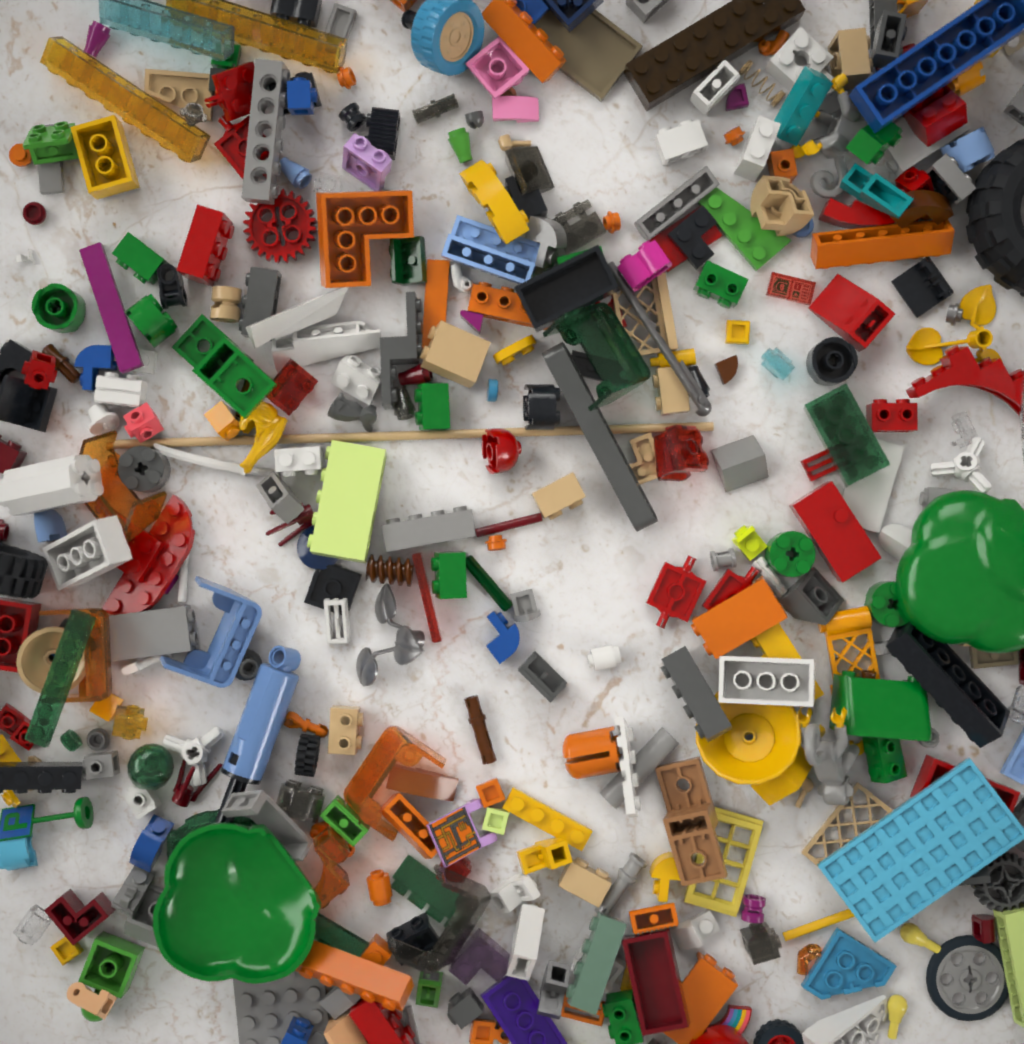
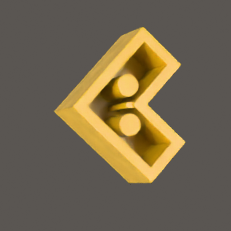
(787, 782)

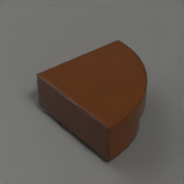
(727, 368)

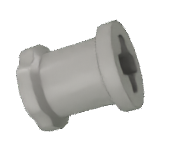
(723, 559)

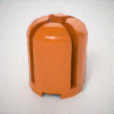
(591, 753)

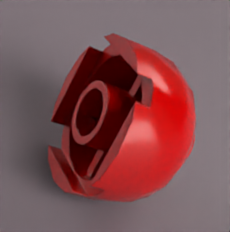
(501, 450)

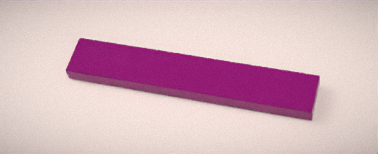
(111, 308)

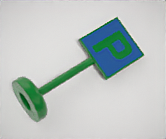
(19, 821)

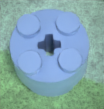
(970, 149)

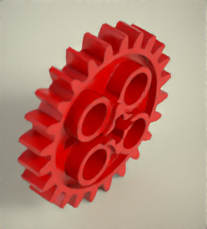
(298, 222)

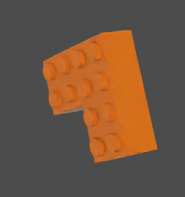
(349, 222)

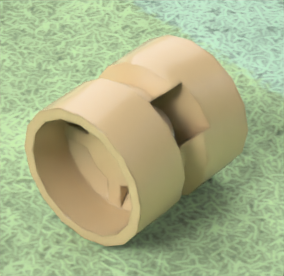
(226, 304)

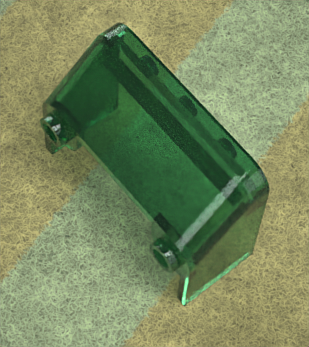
(607, 348)

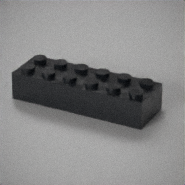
(950, 684)

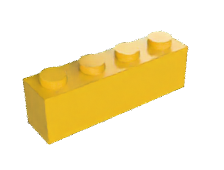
(776, 644)

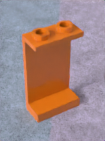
(739, 618)
(705, 993)

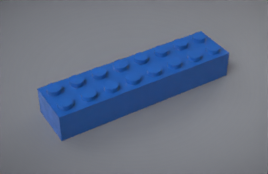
(937, 60)

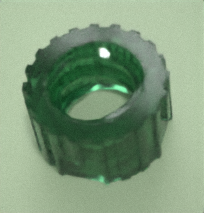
(71, 740)

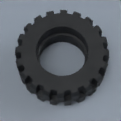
(21, 572)

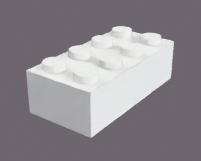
(87, 552)
(767, 681)

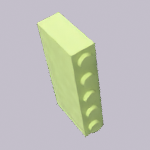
(347, 501)
(1011, 942)

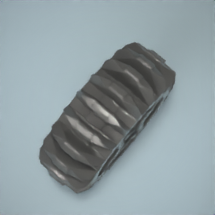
(1007, 897)

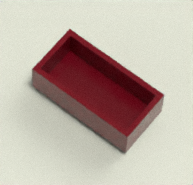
(656, 982)

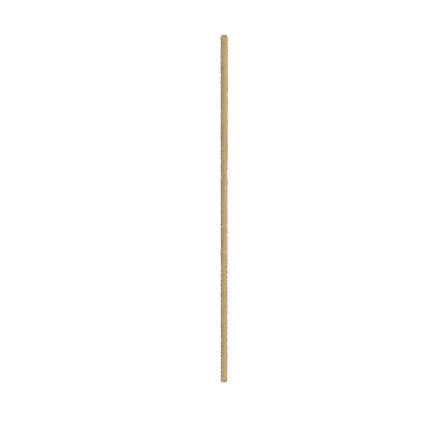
(398, 435)

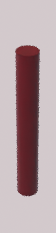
(507, 525)

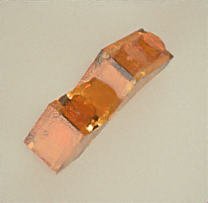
(334, 879)

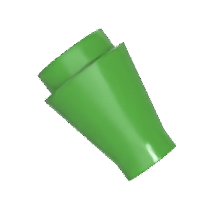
(460, 142)

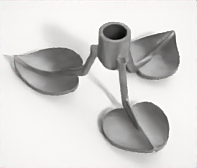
(408, 641)

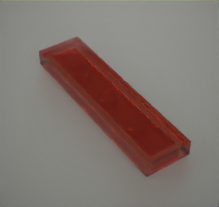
(427, 597)

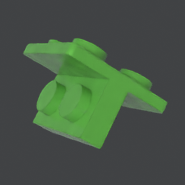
(51, 143)

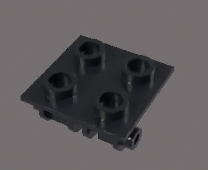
(922, 287)

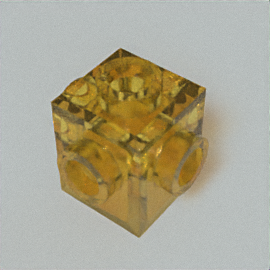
(129, 722)

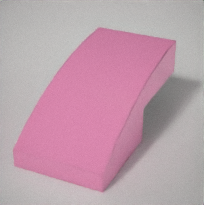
(515, 108)

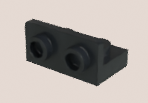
(416, 933)

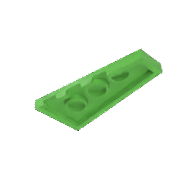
(742, 229)

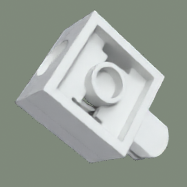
(788, 63)

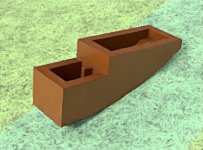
(422, 783)

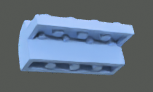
(482, 249)

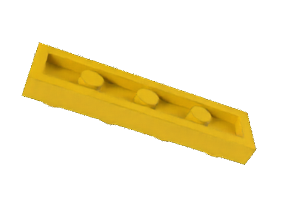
(547, 818)

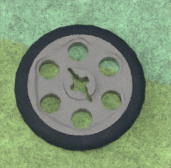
(943, 994)

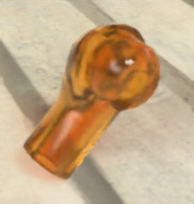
(805, 956)

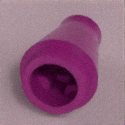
(96, 38)

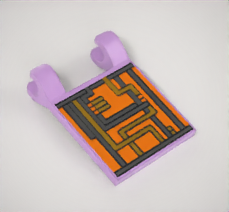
(456, 834)

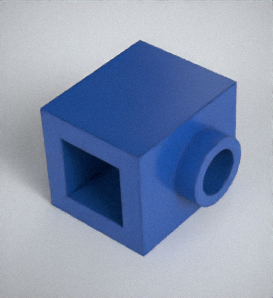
(301, 96)

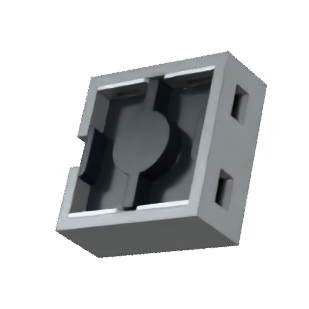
(950, 180)

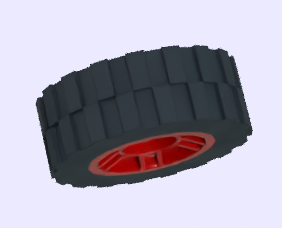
(778, 1033)

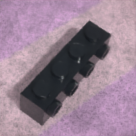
(40, 776)

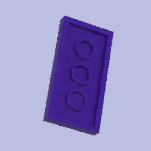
(516, 1009)

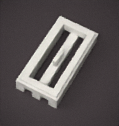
(328, 623)

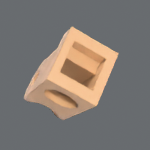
(85, 998)

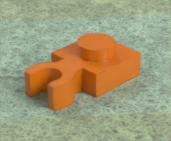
(485, 1031)

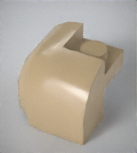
(780, 205)

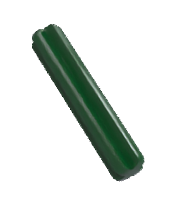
(488, 584)

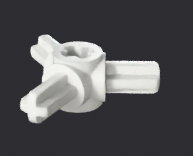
(970, 472)
(202, 744)

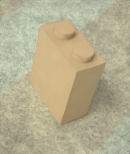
(454, 354)

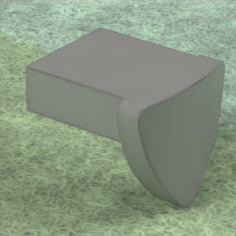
(524, 606)

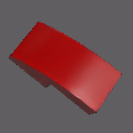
(15, 724)

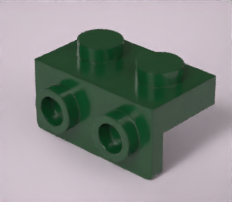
(408, 261)

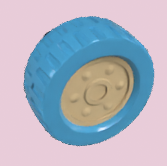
(445, 34)

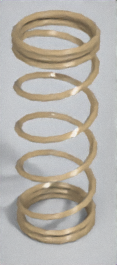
(778, 97)

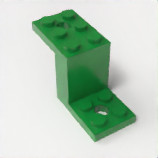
(224, 366)

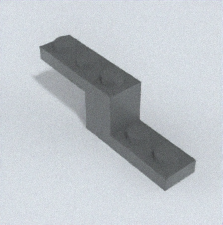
(400, 350)

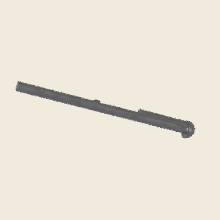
(679, 368)

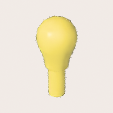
(913, 935)
(896, 1009)

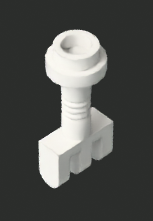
(141, 664)

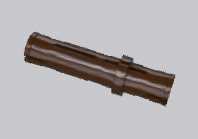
(478, 723)

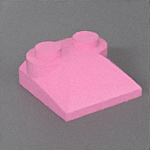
(497, 68)

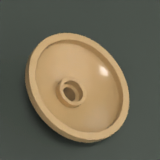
(34, 659)

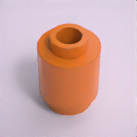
(379, 887)

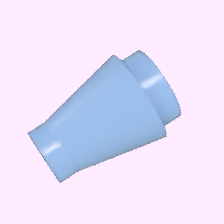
(296, 174)

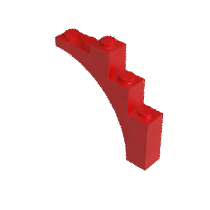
(962, 369)

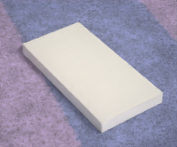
(871, 495)

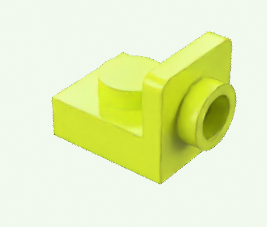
(749, 542)

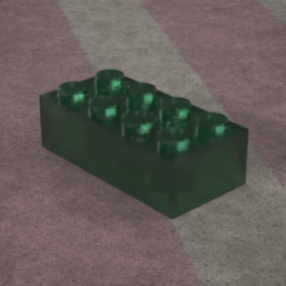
(846, 435)

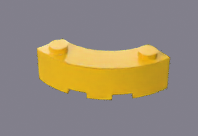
(490, 193)

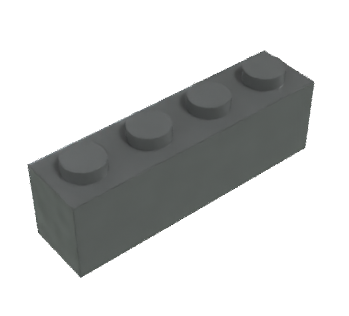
(696, 694)

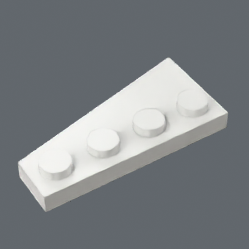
(632, 802)

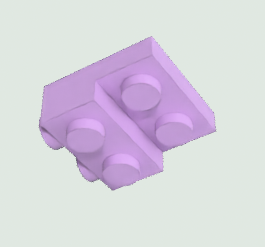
(366, 162)

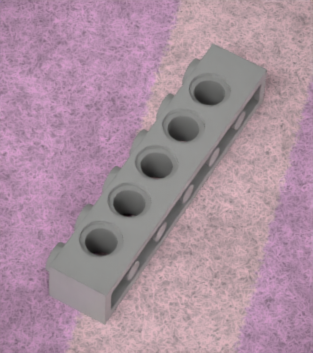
(265, 73)

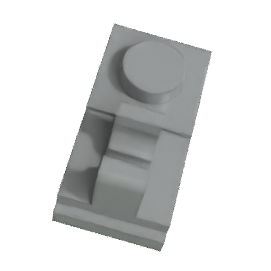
(133, 890)

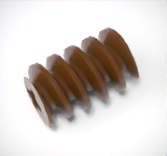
(389, 570)

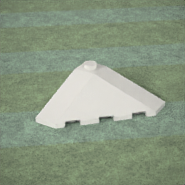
(850, 1026)

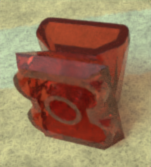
(679, 453)

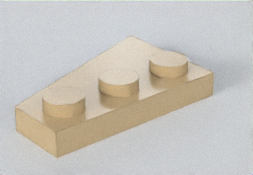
(179, 88)

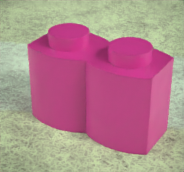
(644, 265)

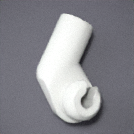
(459, 281)

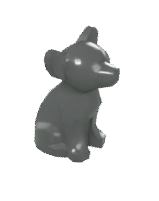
(349, 411)

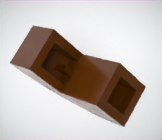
(925, 202)

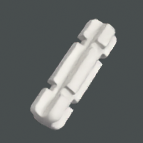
(770, 576)

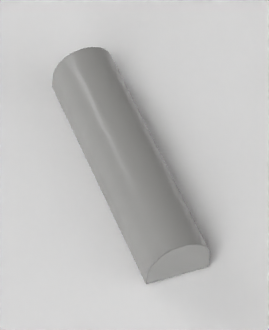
(676, 203)
(646, 761)

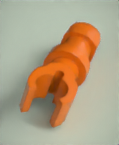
(297, 722)

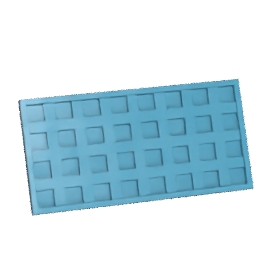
(922, 849)

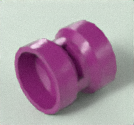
(753, 908)

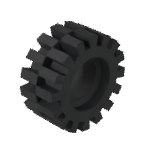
(307, 755)

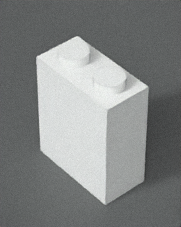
(757, 148)
(525, 942)

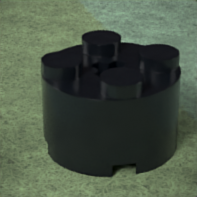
(833, 349)
(541, 406)

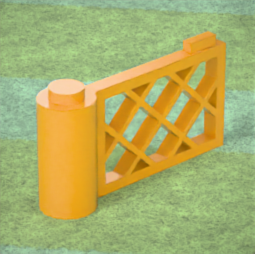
(850, 624)

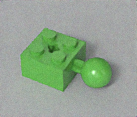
(100, 973)

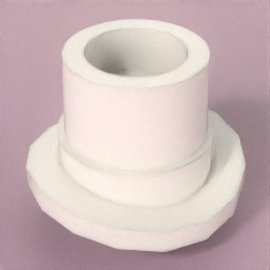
(102, 420)

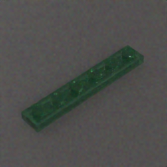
(60, 678)

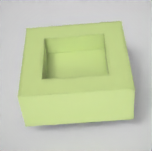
(495, 820)

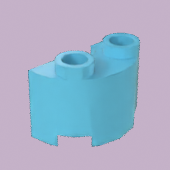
(17, 854)

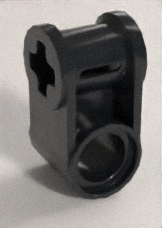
(171, 292)

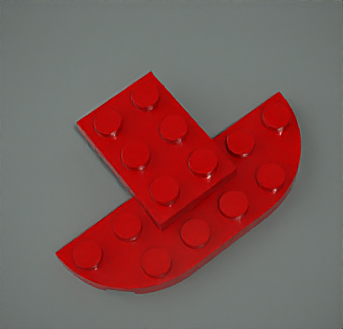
(155, 560)

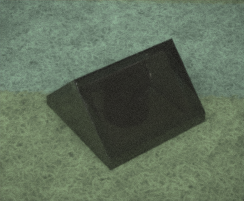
(528, 169)

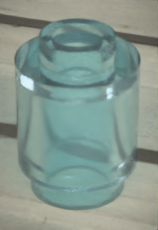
(777, 363)

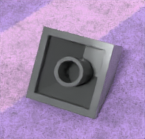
(812, 599)

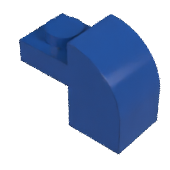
(91, 361)
(508, 639)
(150, 843)

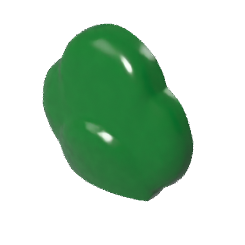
(966, 572)
(234, 906)

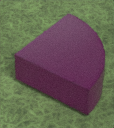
(737, 98)

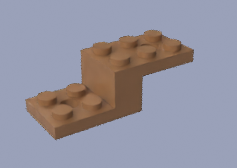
(691, 821)

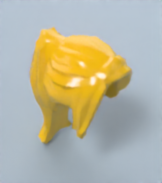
(268, 432)

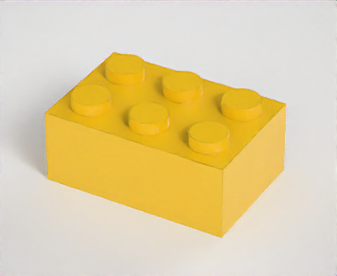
(105, 157)

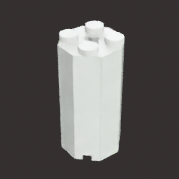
(51, 485)

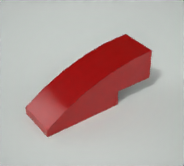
(853, 216)

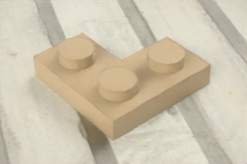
(645, 456)

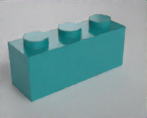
(802, 105)

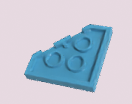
(846, 968)

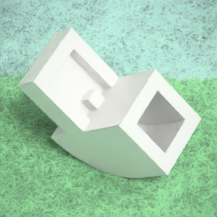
(514, 892)

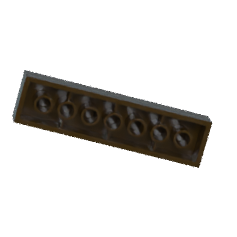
(705, 45)

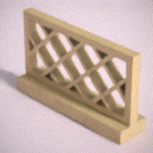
(662, 311)
(835, 814)

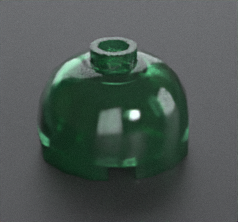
(150, 766)

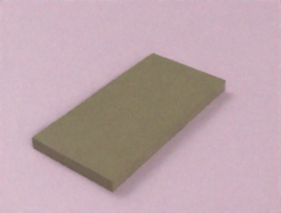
(593, 51)

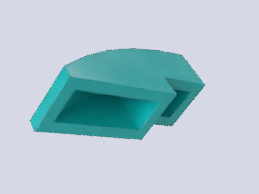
(875, 191)

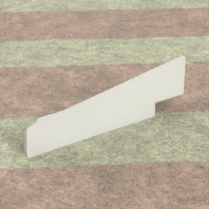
(296, 318)
(324, 343)

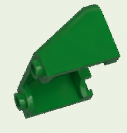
(881, 707)

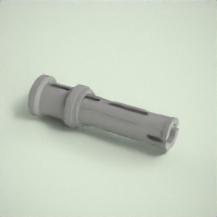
(626, 877)

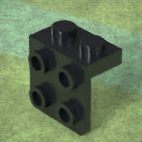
(24, 404)

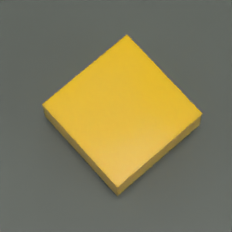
(737, 332)
(65, 950)

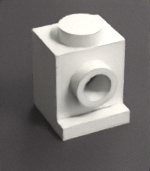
(149, 801)

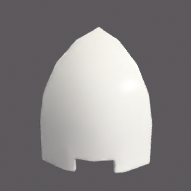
(895, 539)

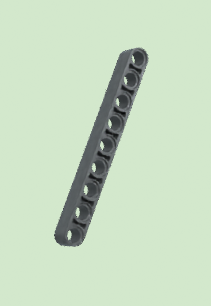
(600, 437)

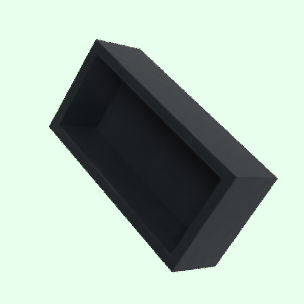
(567, 288)

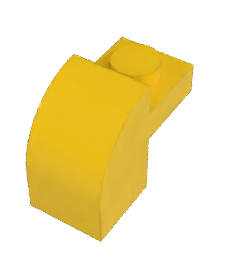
(545, 853)
(665, 870)

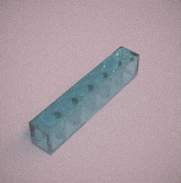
(169, 26)

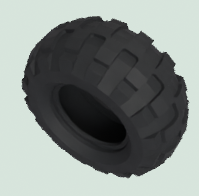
(996, 218)

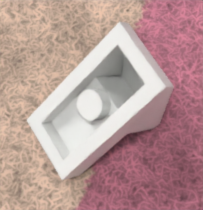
(694, 930)

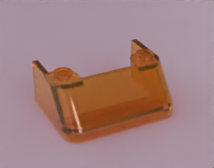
(117, 499)
(98, 678)
(391, 747)

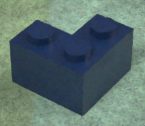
(572, 12)

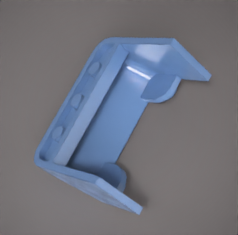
(229, 643)

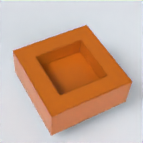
(490, 792)

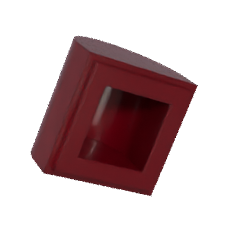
(983, 928)

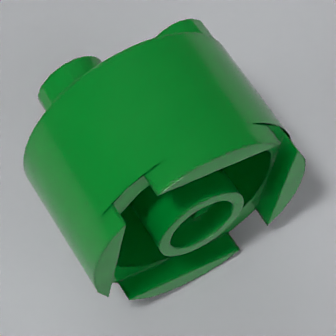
(49, 299)
(150, 321)
(790, 566)
(877, 603)

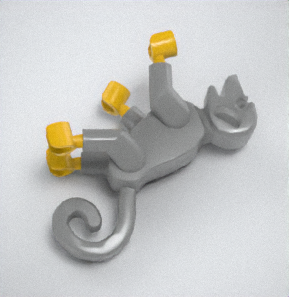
(842, 128)
(828, 756)

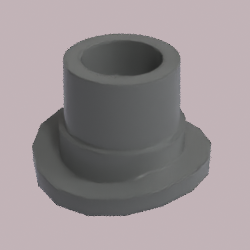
(249, 666)

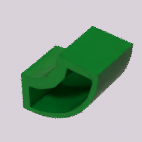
(871, 146)

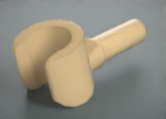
(506, 143)
(807, 787)

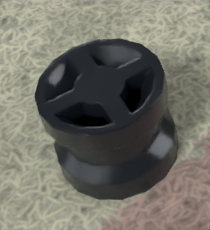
(352, 117)

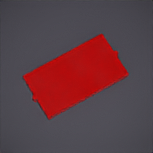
(672, 251)

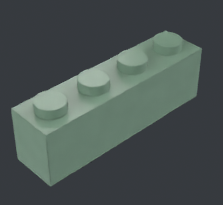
(596, 963)

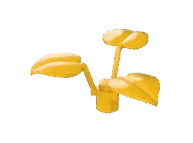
(977, 307)

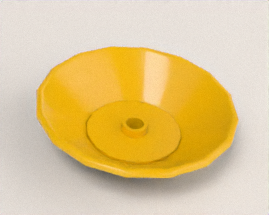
(765, 756)

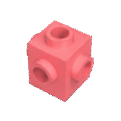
(142, 423)

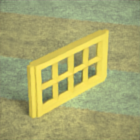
(720, 905)

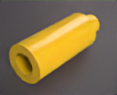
(687, 355)

